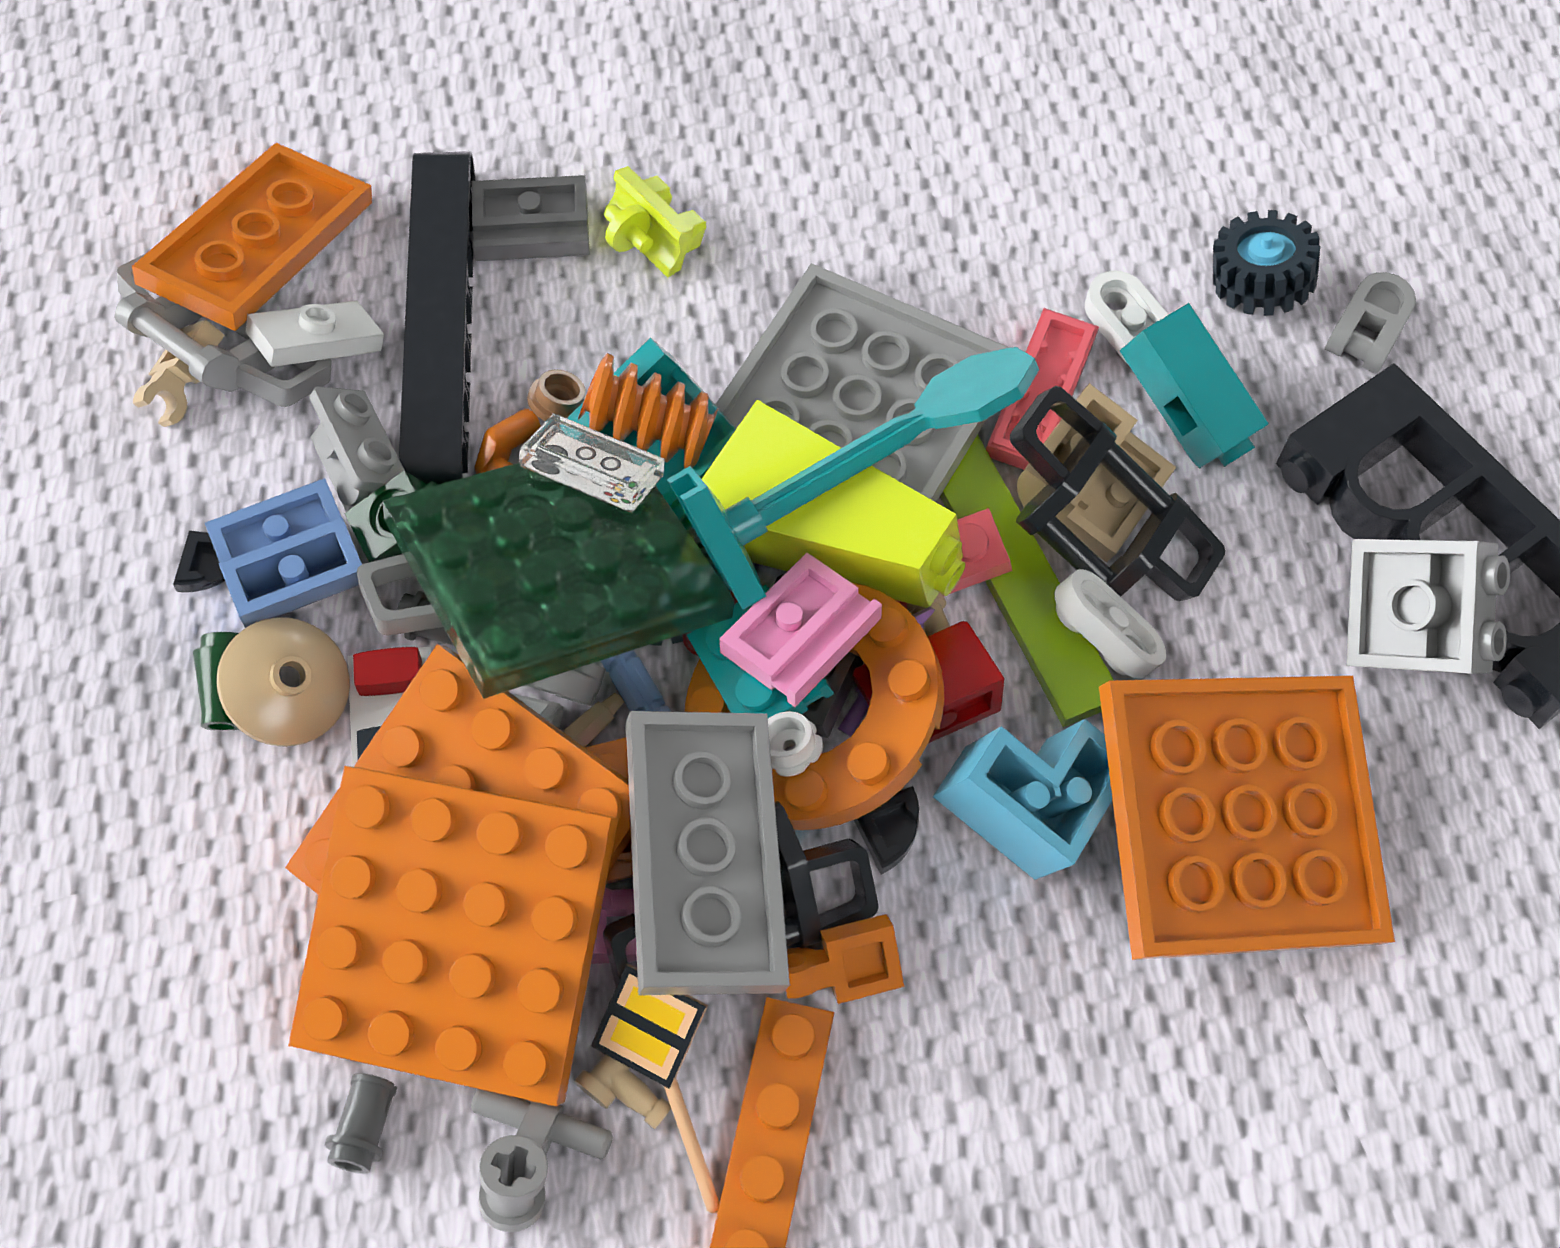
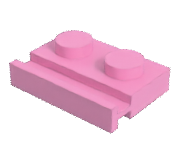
(800, 629)

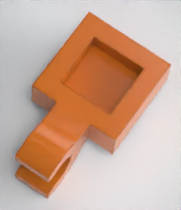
(855, 962)

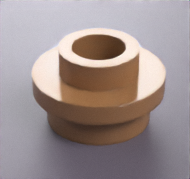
(556, 393)

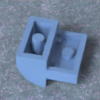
(285, 552)

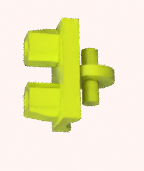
(643, 219)

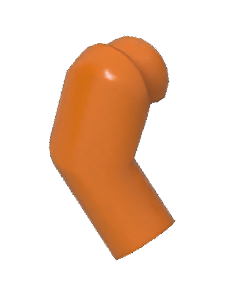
(504, 437)

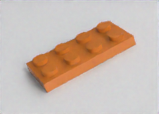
(252, 236)

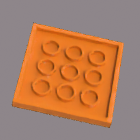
(488, 745)
(1243, 815)
(454, 934)

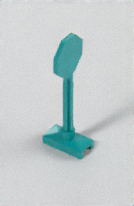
(954, 397)

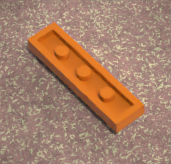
(773, 1127)

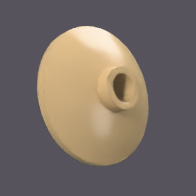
(259, 699)

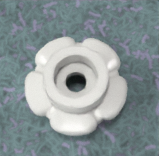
(793, 729)

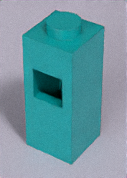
(1194, 388)

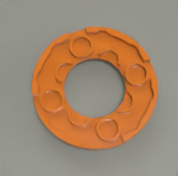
(887, 743)

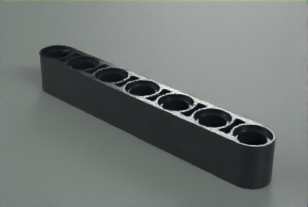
(437, 318)

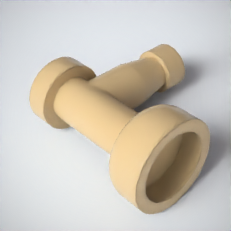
(614, 1080)

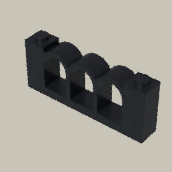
(1395, 412)

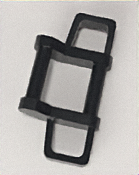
(1068, 479)
(802, 916)

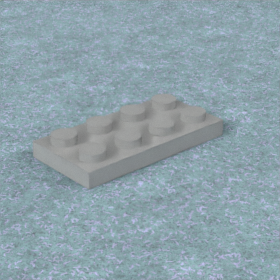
(705, 854)

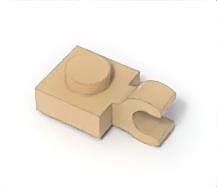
(172, 374)

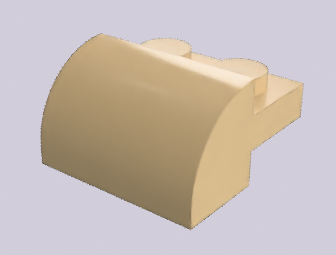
(1104, 508)

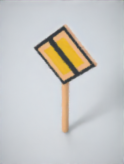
(653, 1039)

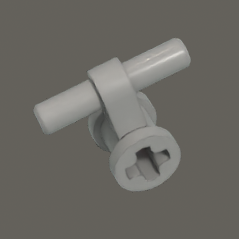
(524, 1156)

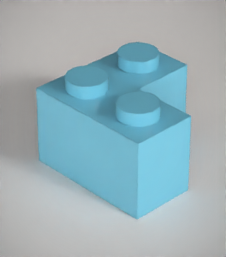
(1031, 804)

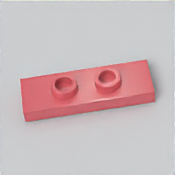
(1061, 351)

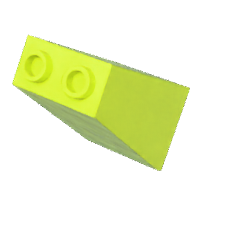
(862, 529)

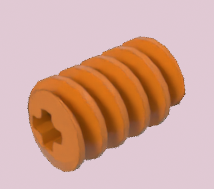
(648, 411)

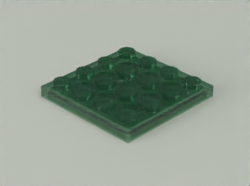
(550, 576)

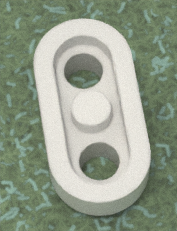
(1137, 305)
(1110, 624)

